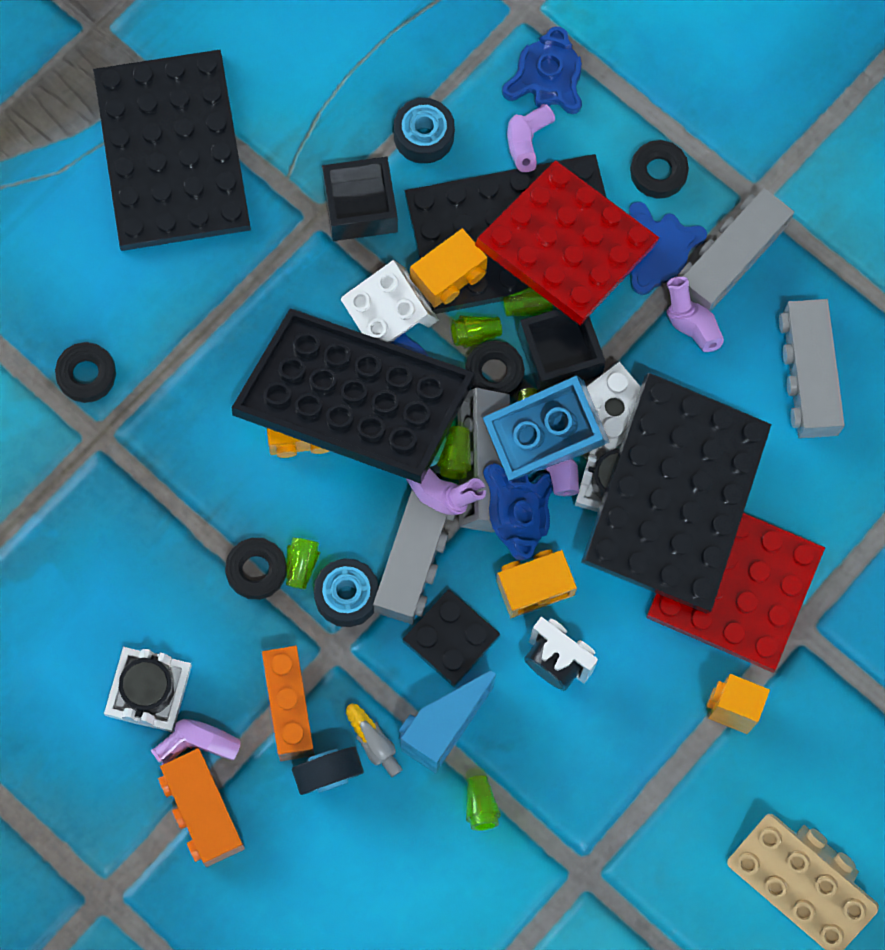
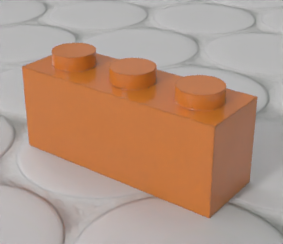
(288, 703)
(200, 808)

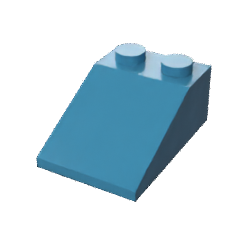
(546, 428)
(440, 724)

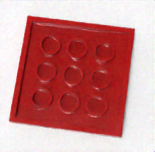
(567, 242)
(756, 597)

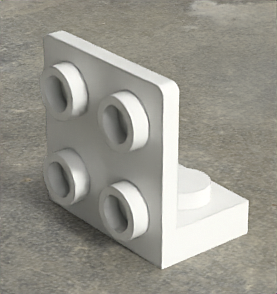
(388, 304)

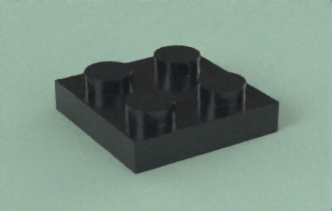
(451, 638)

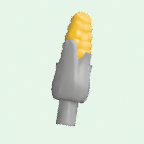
(375, 743)

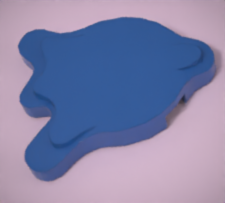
(549, 72)
(669, 253)
(518, 509)

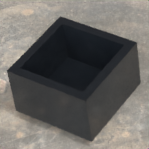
(360, 198)
(560, 348)

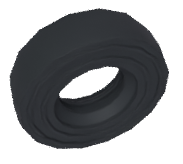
(659, 150)
(499, 351)
(79, 353)
(256, 589)

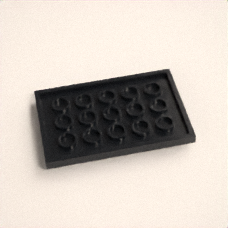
(171, 150)
(474, 205)
(354, 395)
(677, 493)

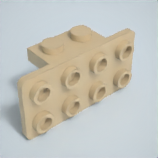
(805, 881)

